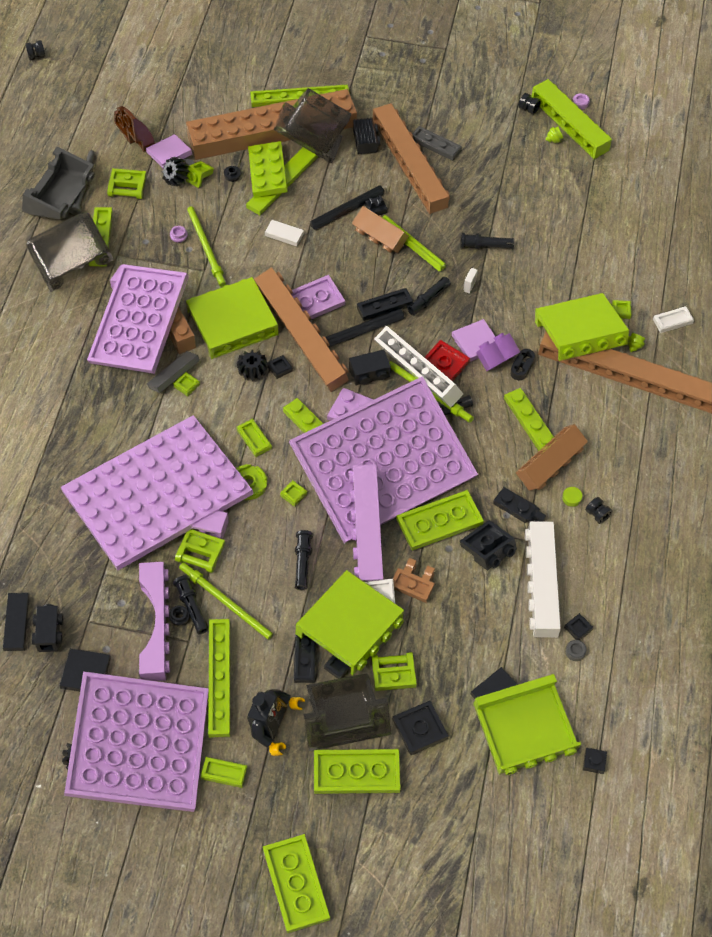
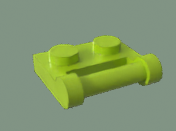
(127, 178)
(203, 545)
(394, 677)

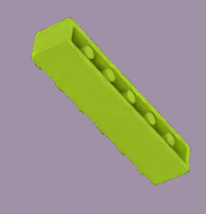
(572, 119)

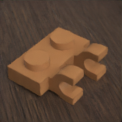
(414, 585)

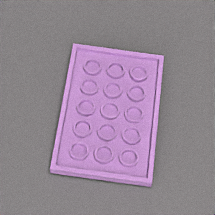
(138, 318)

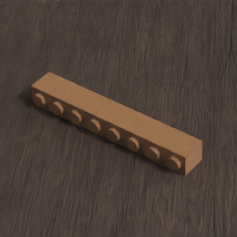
(411, 159)
(302, 330)

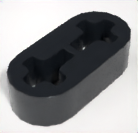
(526, 366)

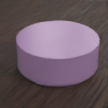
(581, 101)

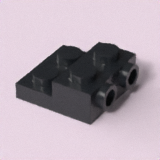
(489, 545)

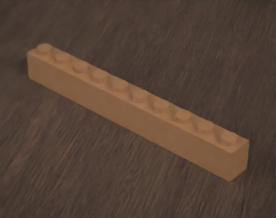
(639, 374)

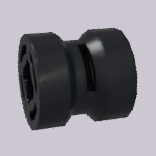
(38, 48)
(529, 103)
(599, 510)

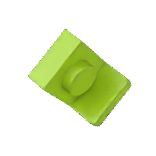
(198, 172)

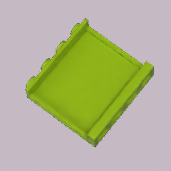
(232, 317)
(582, 326)
(351, 621)
(525, 725)

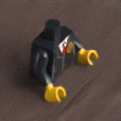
(267, 715)

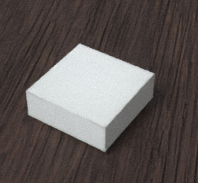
(470, 280)

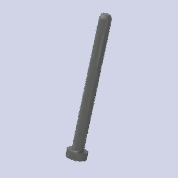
(75, 209)

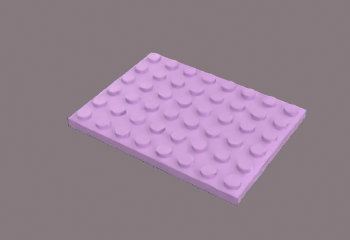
(405, 439)
(155, 491)

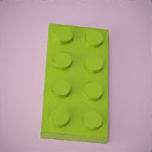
(267, 169)
(439, 520)
(356, 771)
(296, 883)

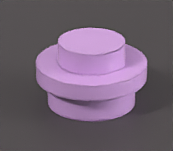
(178, 234)

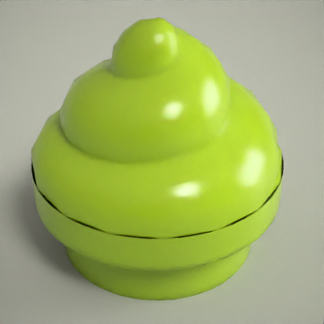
(554, 135)
(635, 342)

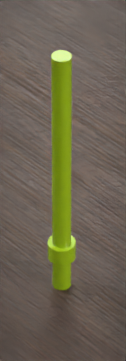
(216, 269)
(456, 409)
(197, 578)

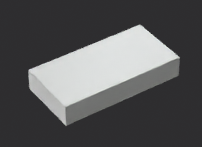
(284, 232)
(673, 319)

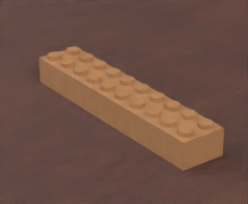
(248, 127)

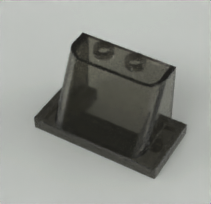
(313, 124)
(344, 713)

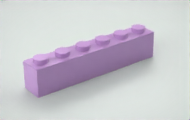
(366, 523)

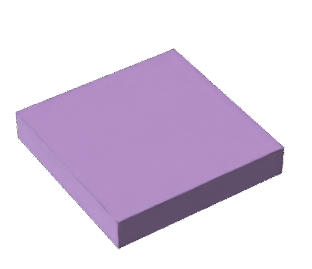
(168, 148)
(472, 336)

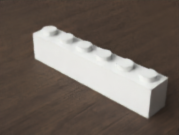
(418, 366)
(543, 579)

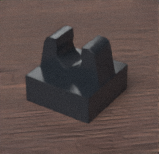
(376, 205)

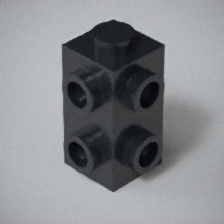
(47, 631)

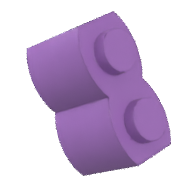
(498, 351)

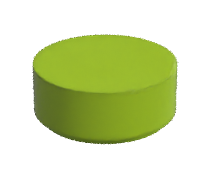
(572, 496)

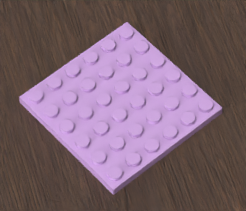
(137, 742)

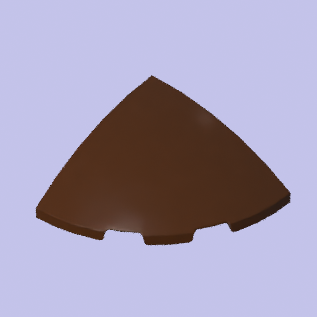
(133, 128)

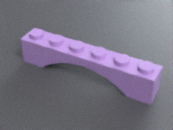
(153, 658)

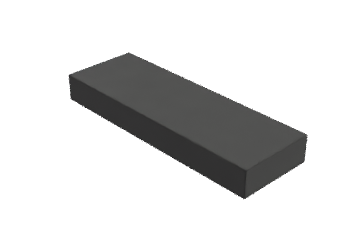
(436, 143)
(173, 371)

